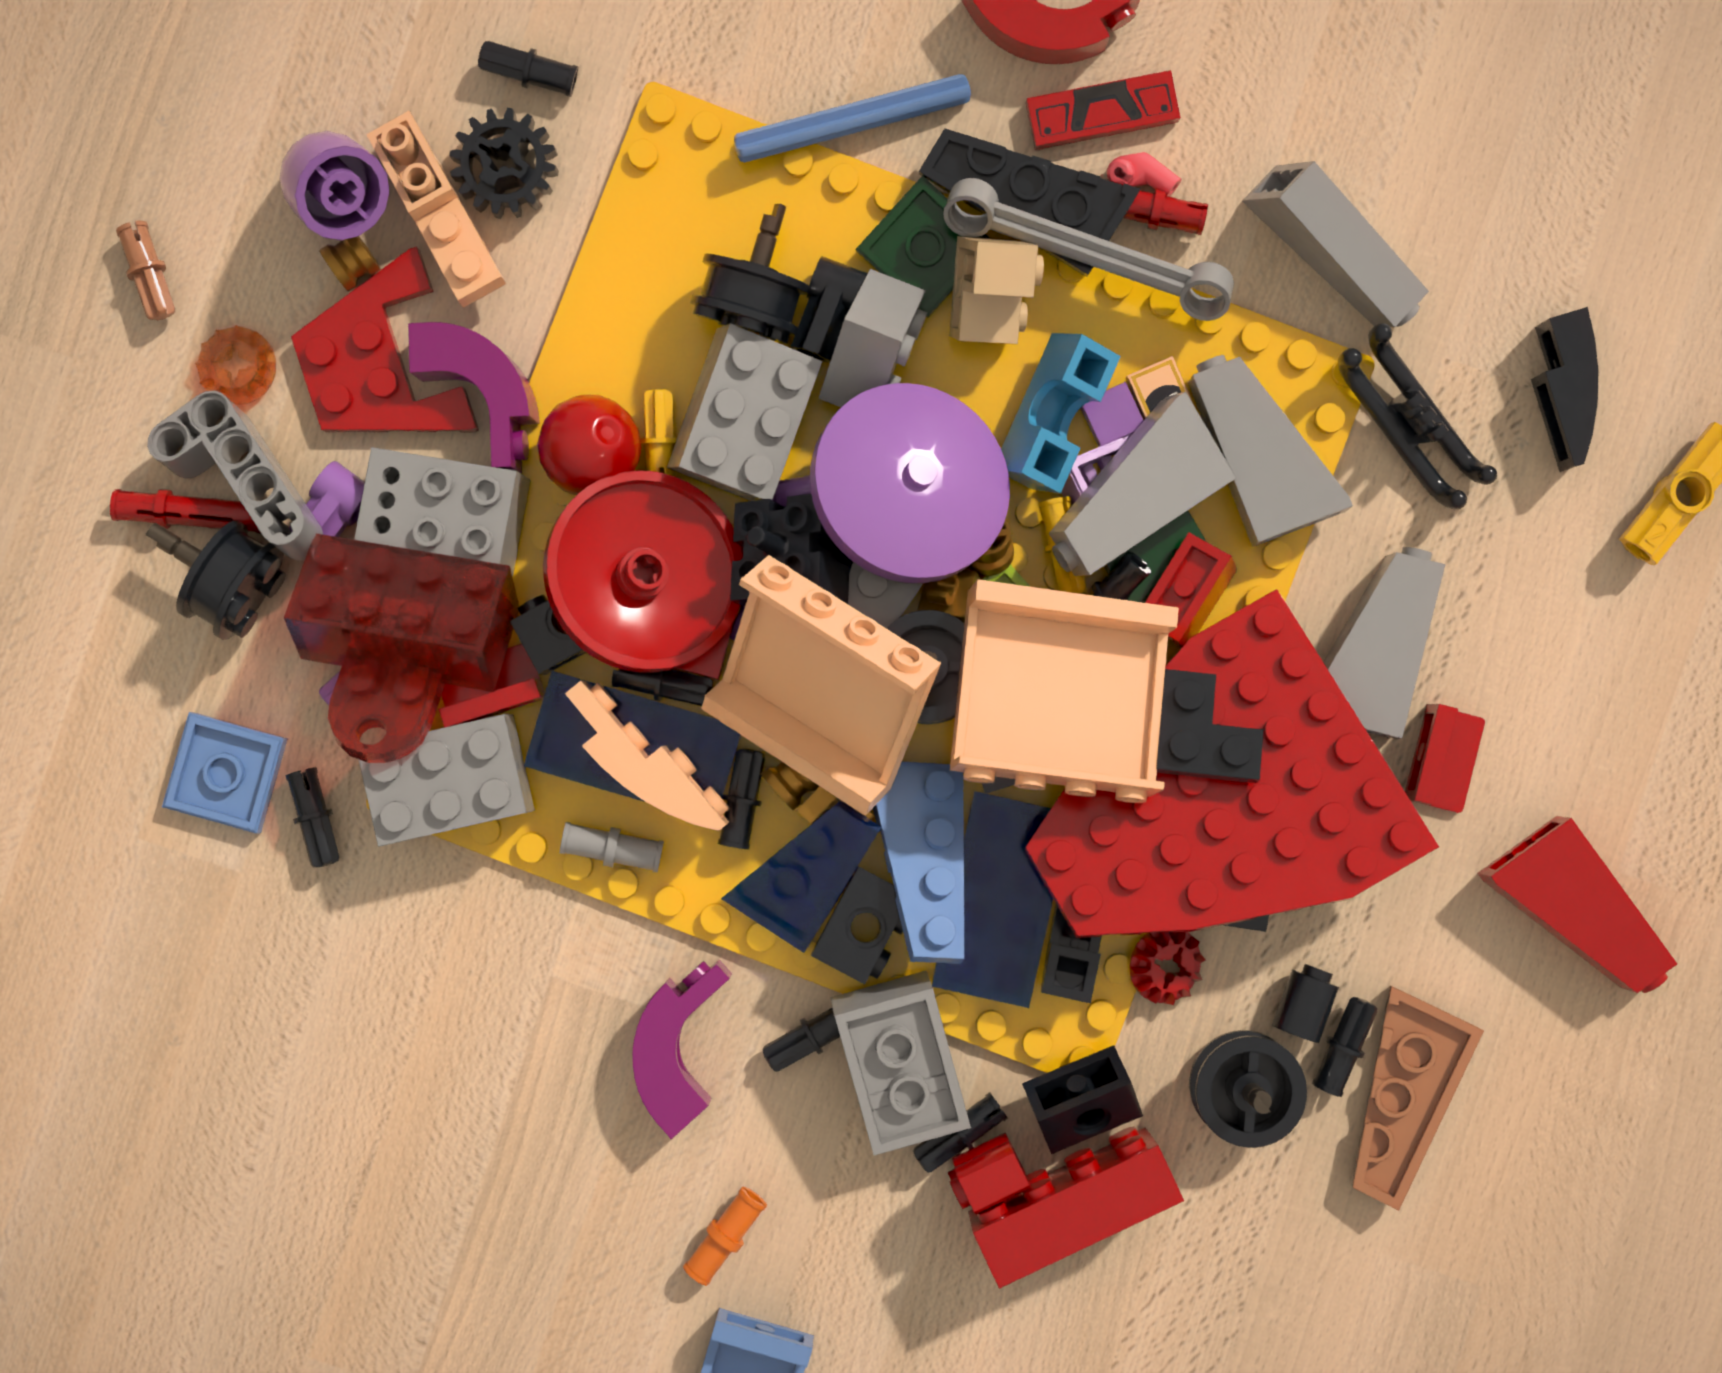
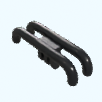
(1412, 419)

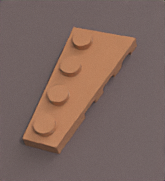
(1412, 1084)

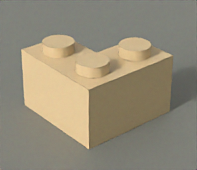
(990, 286)

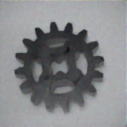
(511, 145)

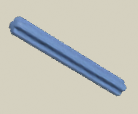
(852, 118)

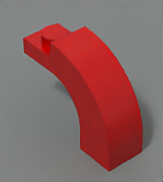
(1050, 33)

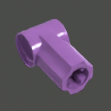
(335, 499)

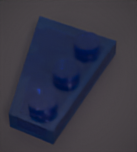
(807, 876)

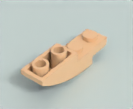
(436, 209)
(657, 779)

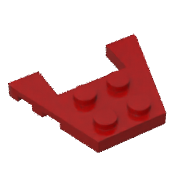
(357, 365)

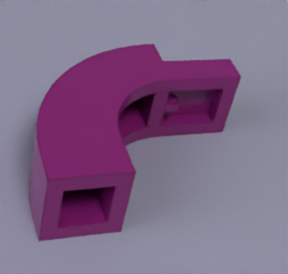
(457, 353)
(658, 1067)

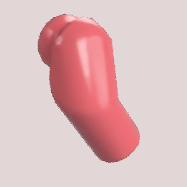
(1142, 170)

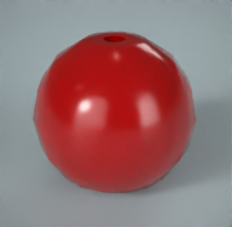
(587, 442)

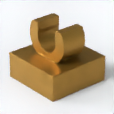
(948, 594)

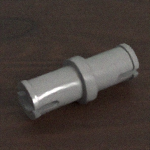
(611, 847)

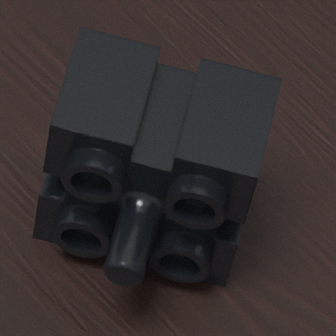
(791, 537)

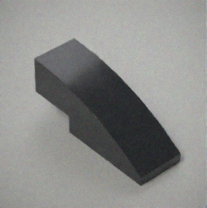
(1570, 386)

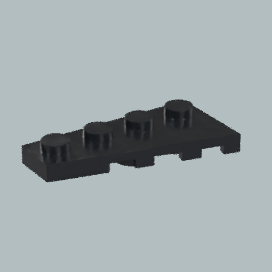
(1032, 185)

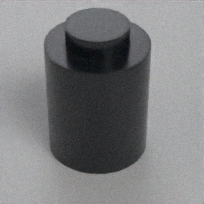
(1306, 1003)

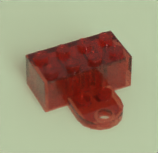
(400, 632)

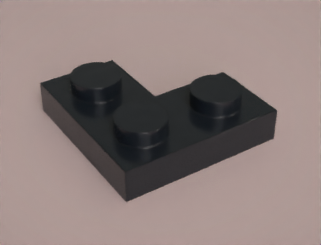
(1196, 746)

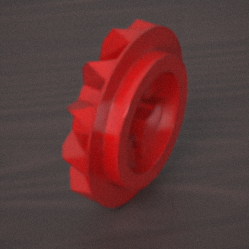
(1151, 979)

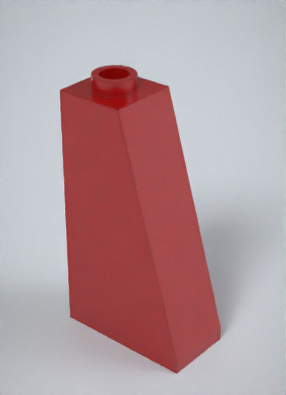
(1578, 900)

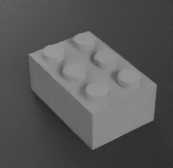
(744, 413)
(449, 781)

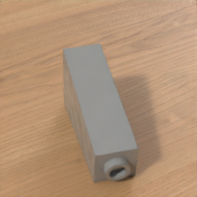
(1337, 242)
(1276, 471)
(1147, 484)
(1385, 641)

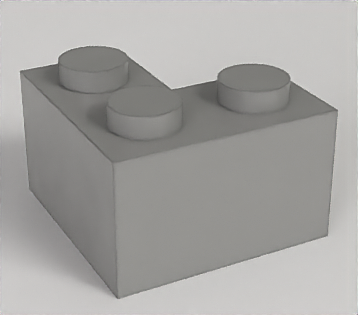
(874, 338)

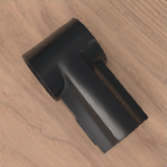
(830, 298)

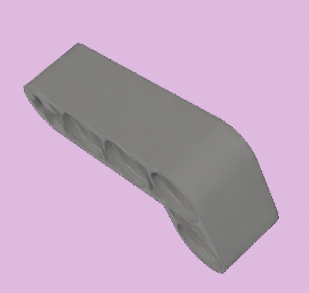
(250, 479)

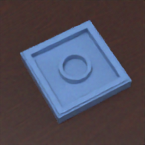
(224, 772)

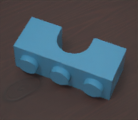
(1066, 378)

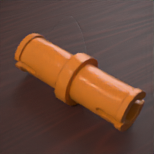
(724, 1236)

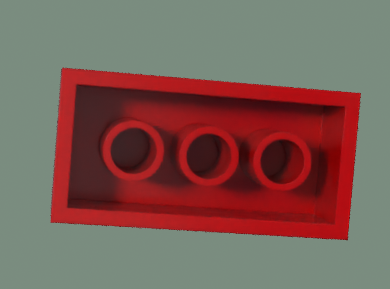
(1076, 1205)

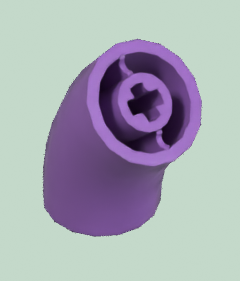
(334, 185)

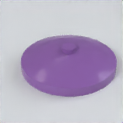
(909, 483)

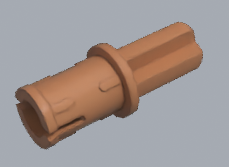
(146, 270)

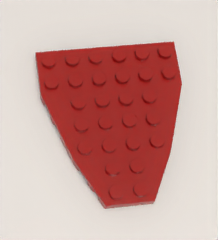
(1231, 851)

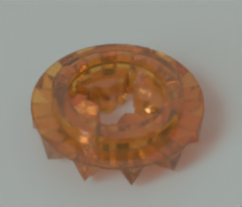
(250, 382)

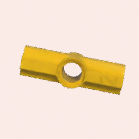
(1664, 515)

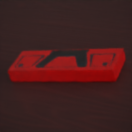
(1103, 110)

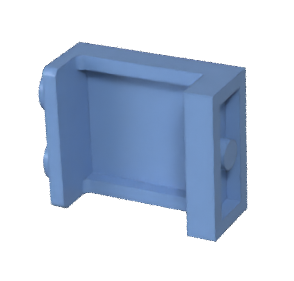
(755, 1346)

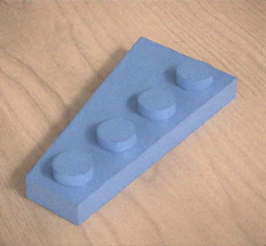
(926, 858)

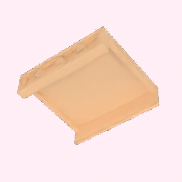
(821, 686)
(1061, 690)

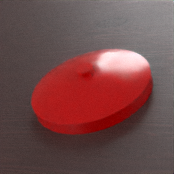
(642, 571)

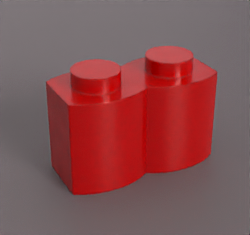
(988, 1175)

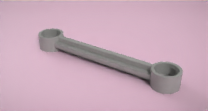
(1089, 249)

